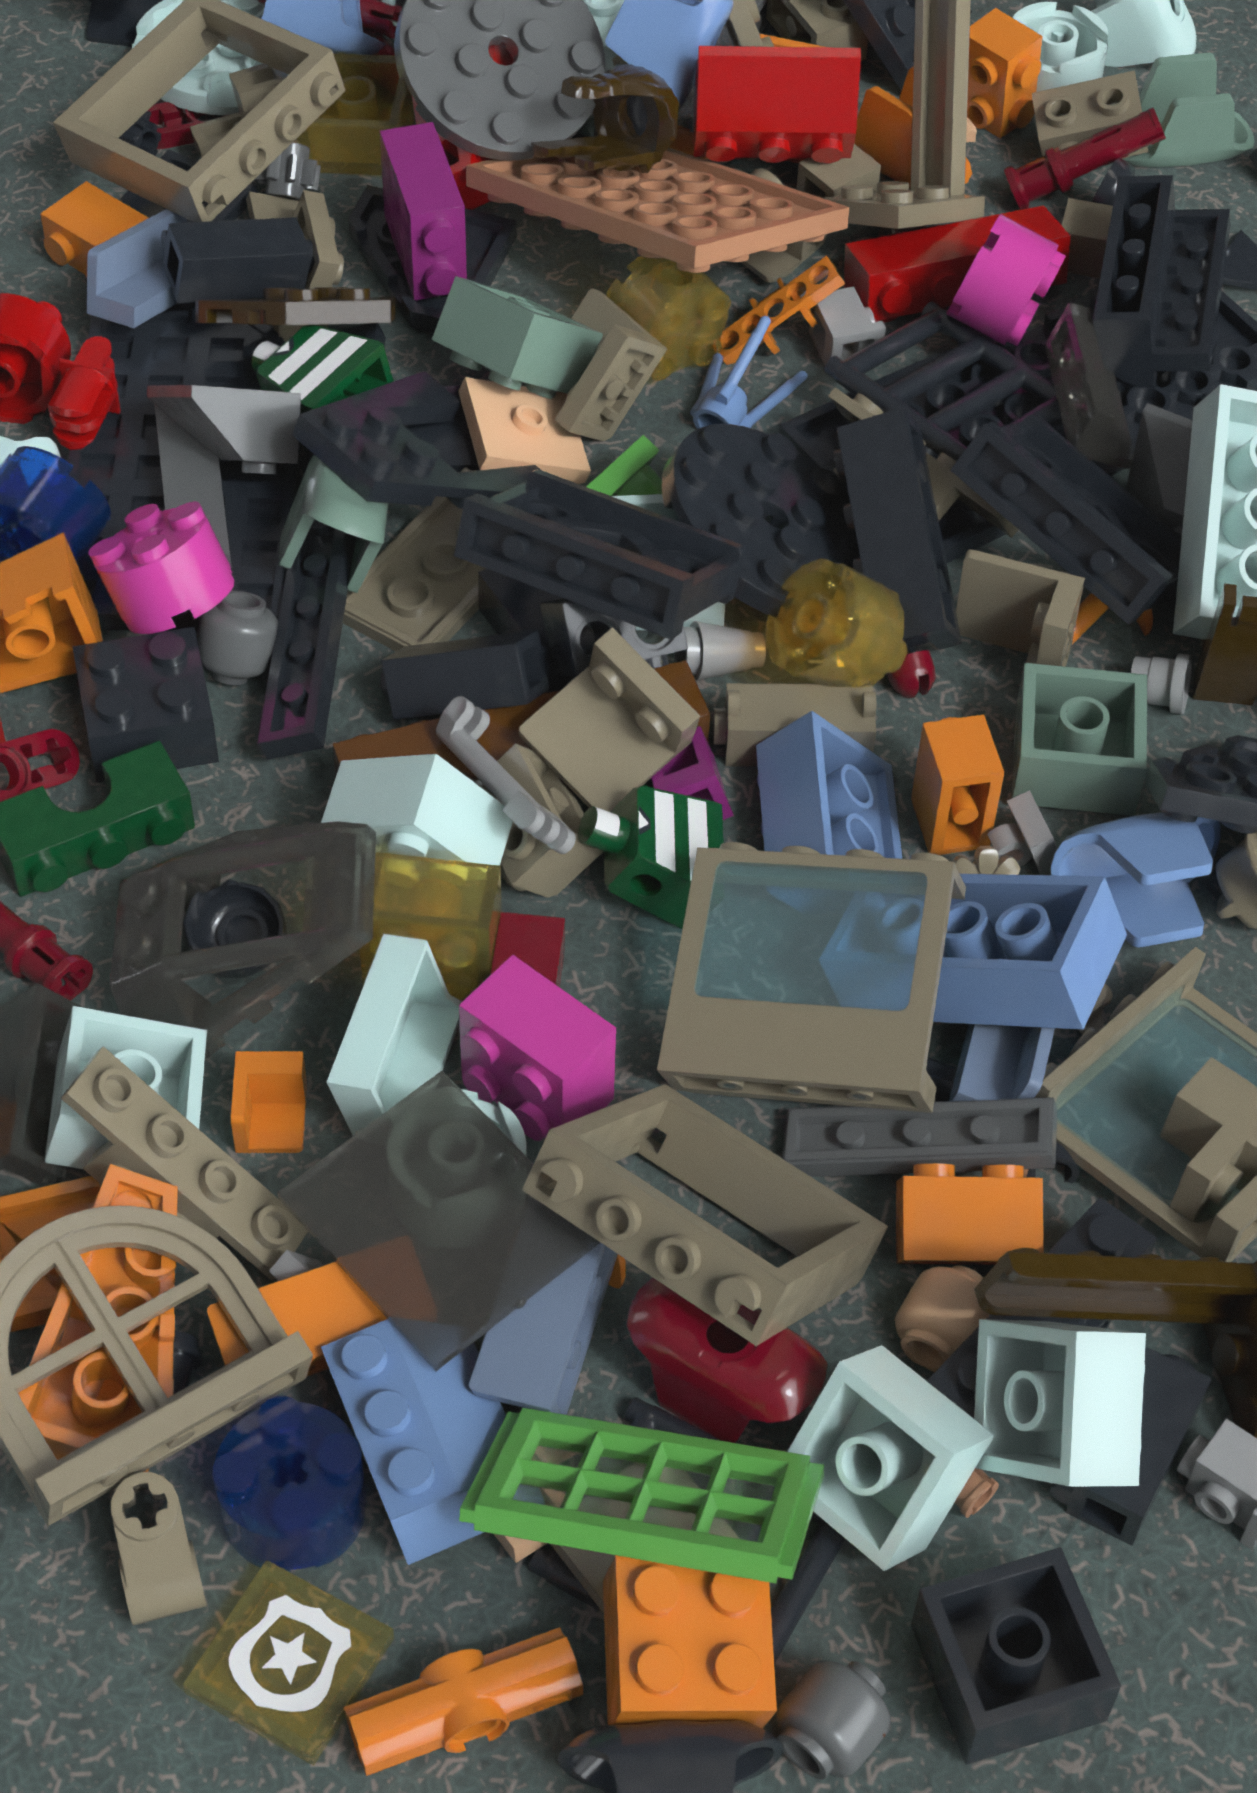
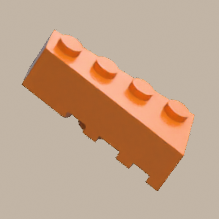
(43, 614)

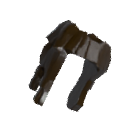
(617, 141)

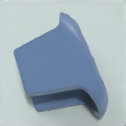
(326, 22)
(667, 37)
(1147, 871)

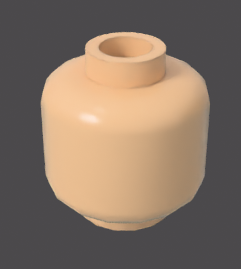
(939, 1314)

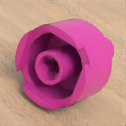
(1003, 279)
(163, 566)

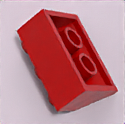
(775, 103)

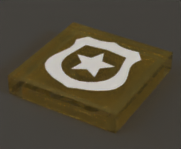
(289, 1662)

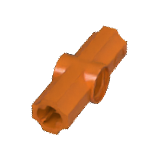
(463, 1700)

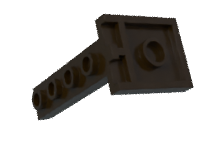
(1142, 1290)

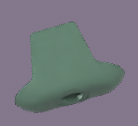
(1195, 119)
(338, 505)

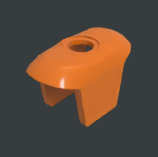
(886, 130)

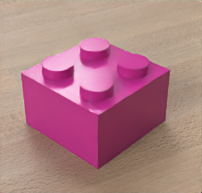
(535, 1049)

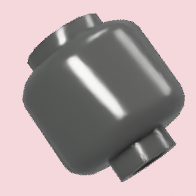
(237, 638)
(833, 1719)

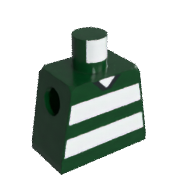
(321, 366)
(653, 846)

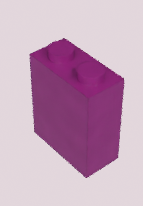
(423, 209)

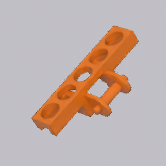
(793, 301)

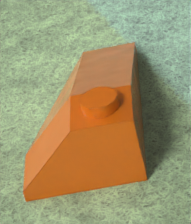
(89, 1393)

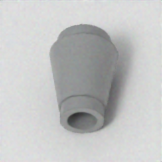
(721, 650)

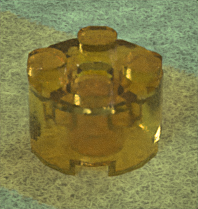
(837, 627)

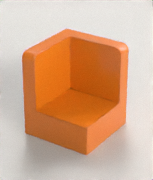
(269, 1102)

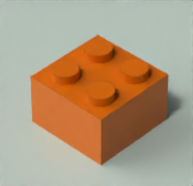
(686, 1645)

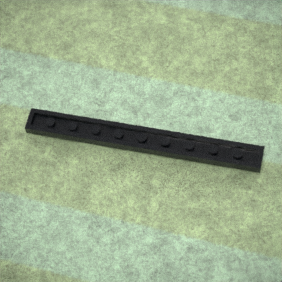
(309, 633)

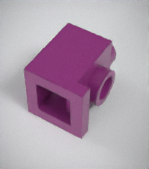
(694, 774)

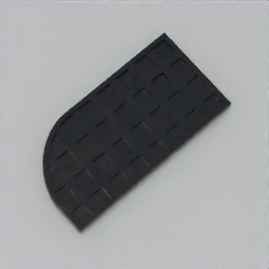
(126, 448)

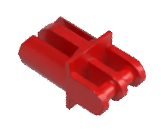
(84, 394)

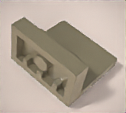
(615, 373)
(1019, 606)
(611, 725)

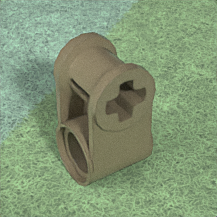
(158, 1561)

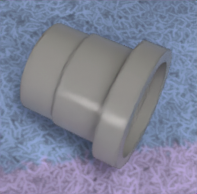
(1166, 680)

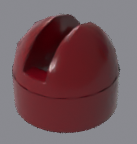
(914, 674)

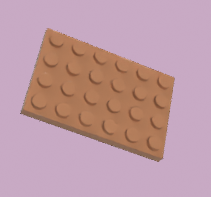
(674, 212)

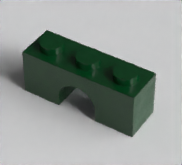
(143, 808)

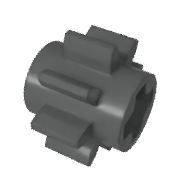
(291, 173)

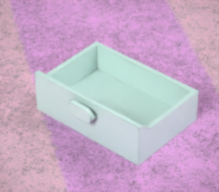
(395, 1033)

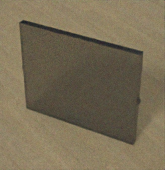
(435, 1220)

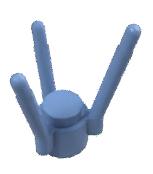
(727, 401)

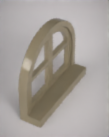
(165, 1423)

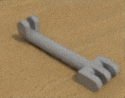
(459, 729)

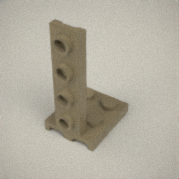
(937, 131)

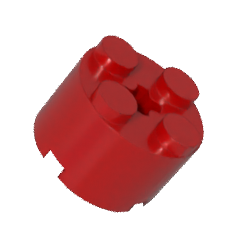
(29, 354)

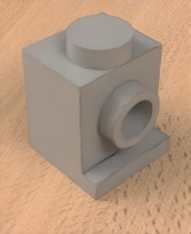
(844, 325)
(1225, 1478)

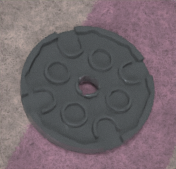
(491, 105)

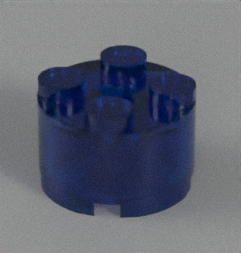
(44, 501)
(290, 1485)

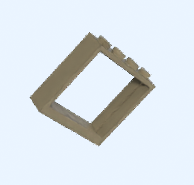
(158, 62)
(681, 1248)

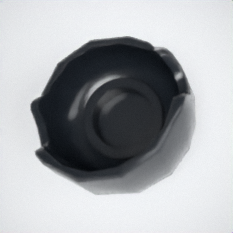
(233, 915)

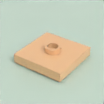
(521, 430)

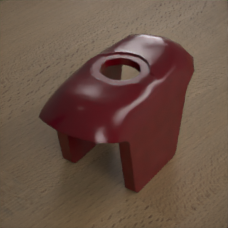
(727, 1386)

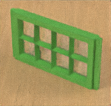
(679, 1506)

